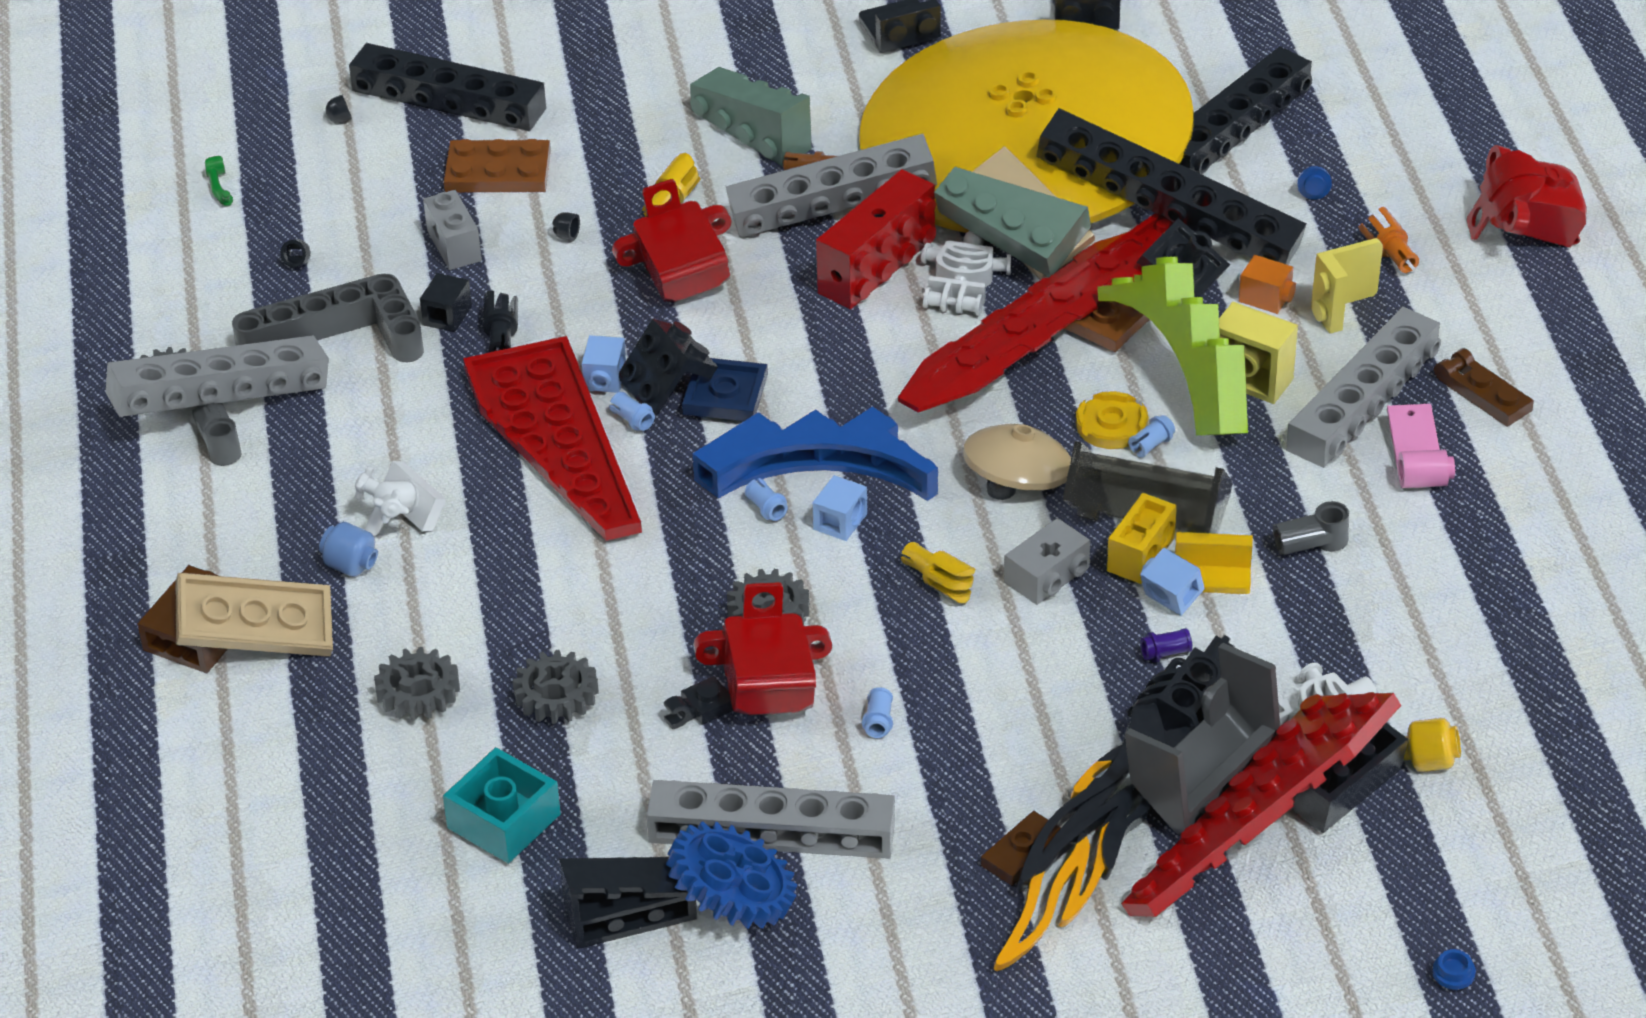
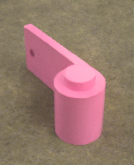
(1417, 447)

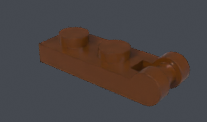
(1483, 388)

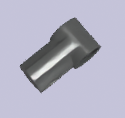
(218, 433)
(1324, 529)

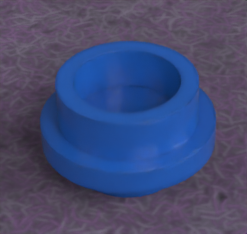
(1314, 182)
(1454, 969)

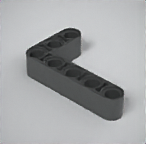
(337, 311)

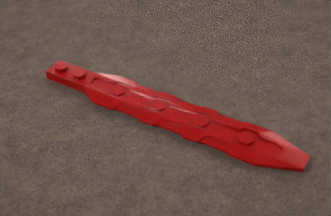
(1029, 321)

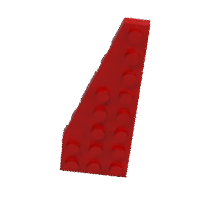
(548, 416)
(1292, 762)

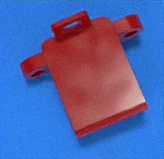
(1529, 198)
(677, 244)
(766, 655)

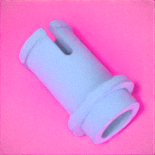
(638, 415)
(1158, 431)
(771, 504)
(877, 720)

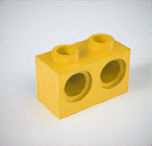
(1141, 536)

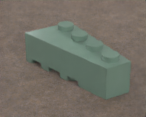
(754, 112)
(1014, 218)

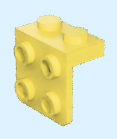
(1342, 278)

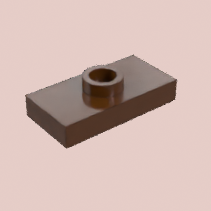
(1009, 854)

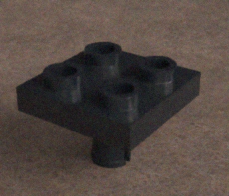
(1189, 248)

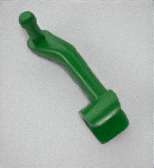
(215, 167)

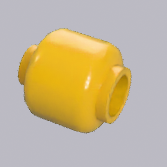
(1432, 744)

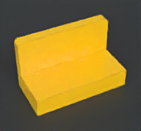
(1221, 559)

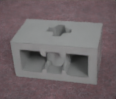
(452, 229)
(1047, 561)

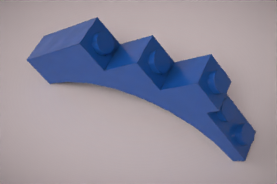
(813, 443)

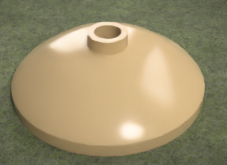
(1017, 457)

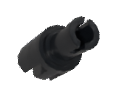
(500, 322)

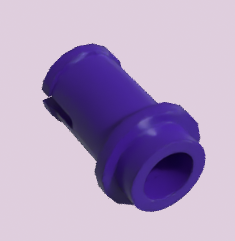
(1165, 644)

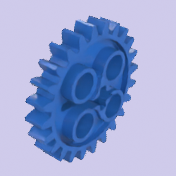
(731, 875)

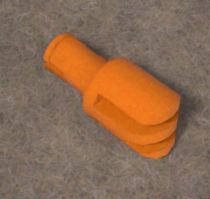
(1393, 240)

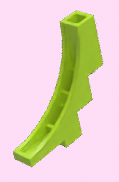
(1192, 329)

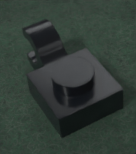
(700, 701)

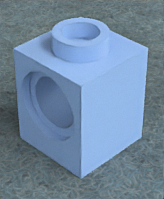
(602, 363)
(840, 508)
(1172, 581)

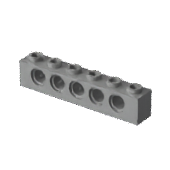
(824, 185)
(216, 375)
(1363, 387)
(780, 816)

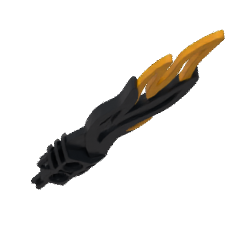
(1167, 703)

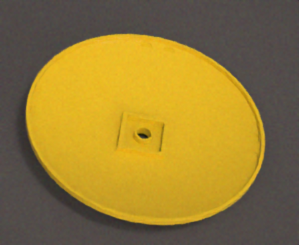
(974, 89)

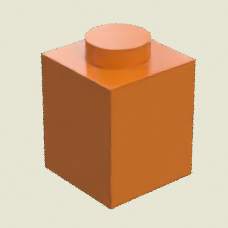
(1266, 284)

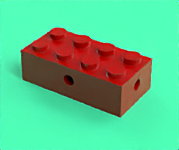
(875, 239)

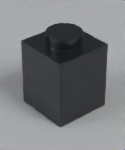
(445, 302)

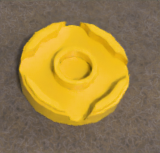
(1110, 419)

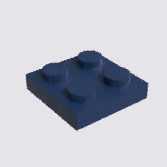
(729, 394)

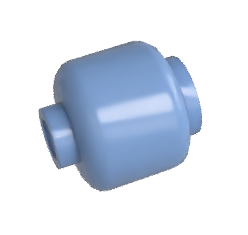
(348, 549)

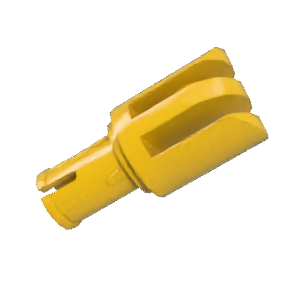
(684, 174)
(941, 571)

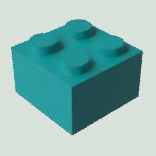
(501, 805)

